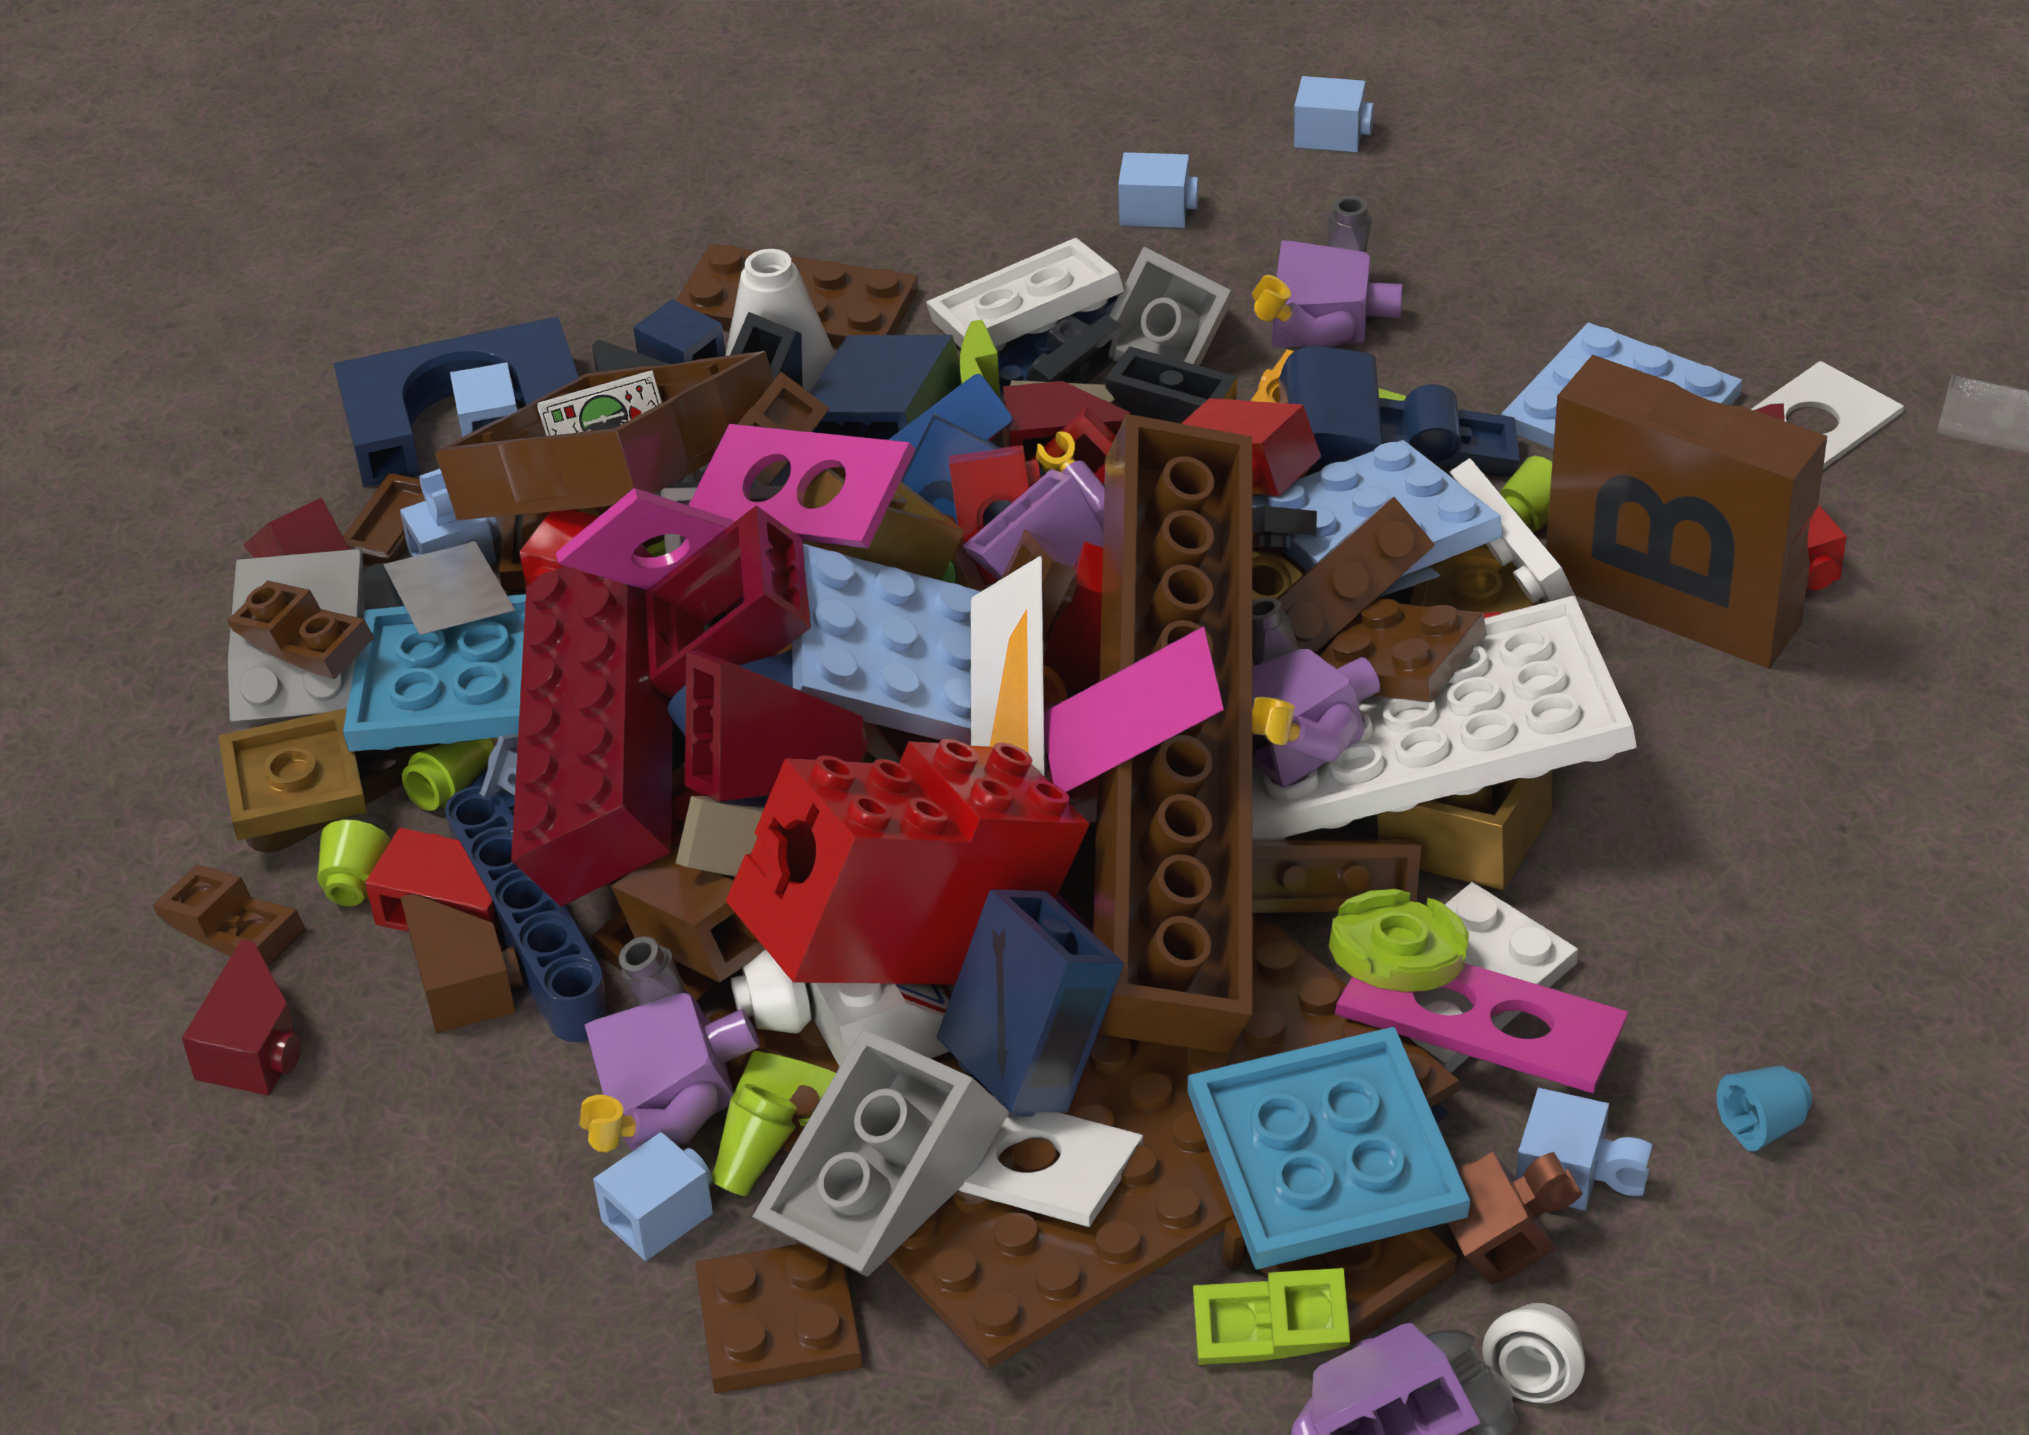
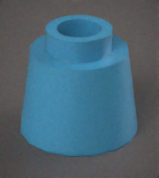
(1763, 1104)

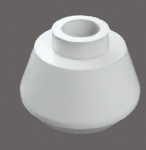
(771, 996)
(1536, 1352)

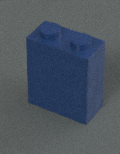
(885, 383)

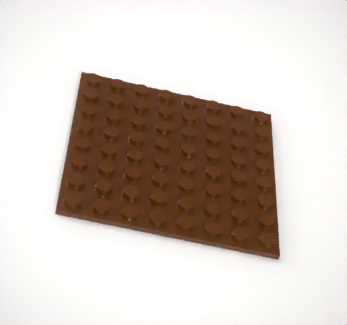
(1021, 1274)

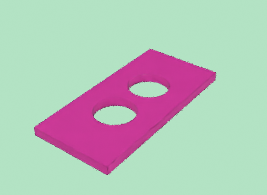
(850, 519)
(609, 541)
(1570, 1054)

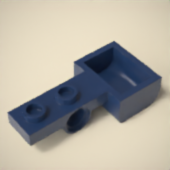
(1352, 420)

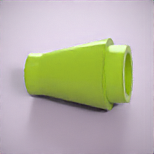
(444, 770)
(752, 1136)

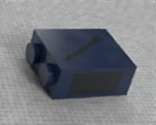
(1029, 1001)

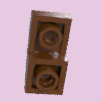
(296, 630)

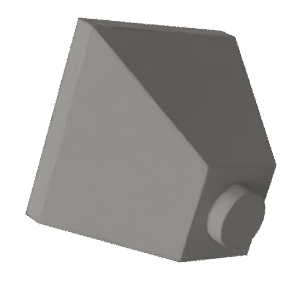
(1169, 309)

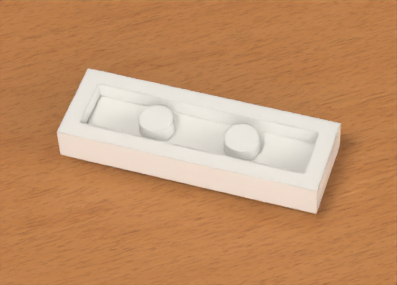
(1537, 570)

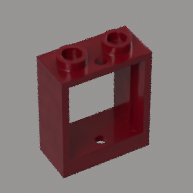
(747, 559)

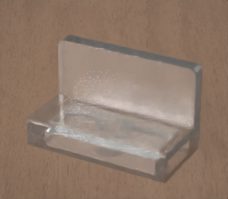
(1986, 414)

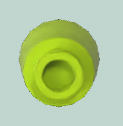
(1530, 492)
(347, 858)

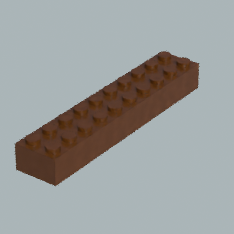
(1179, 814)

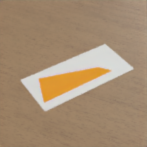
(1009, 663)

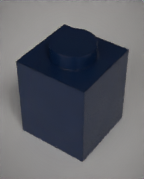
(679, 335)

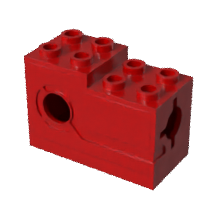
(891, 861)

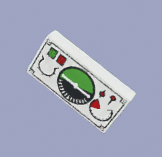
(600, 406)

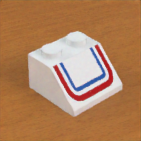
(895, 1011)

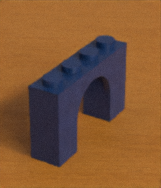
(391, 388)

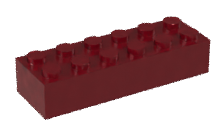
(589, 737)

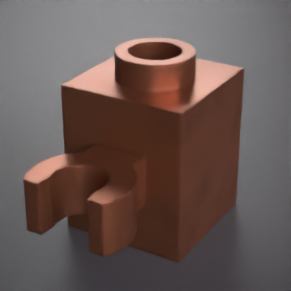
(1503, 1214)

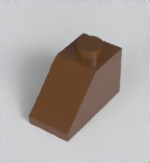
(460, 964)

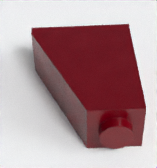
(748, 724)

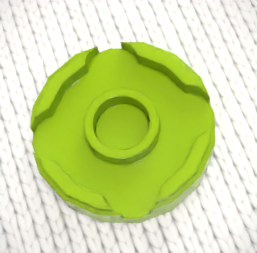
(1398, 941)

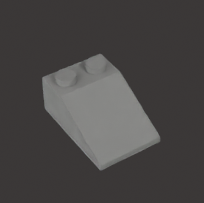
(267, 688)
(880, 1153)

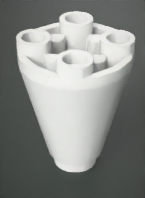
(776, 291)

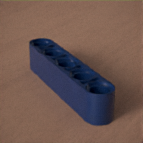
(545, 938)

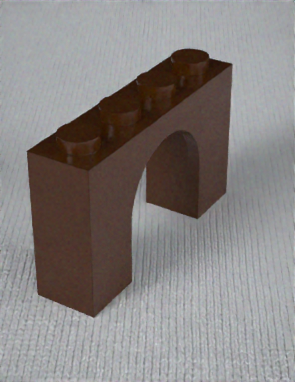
(688, 915)

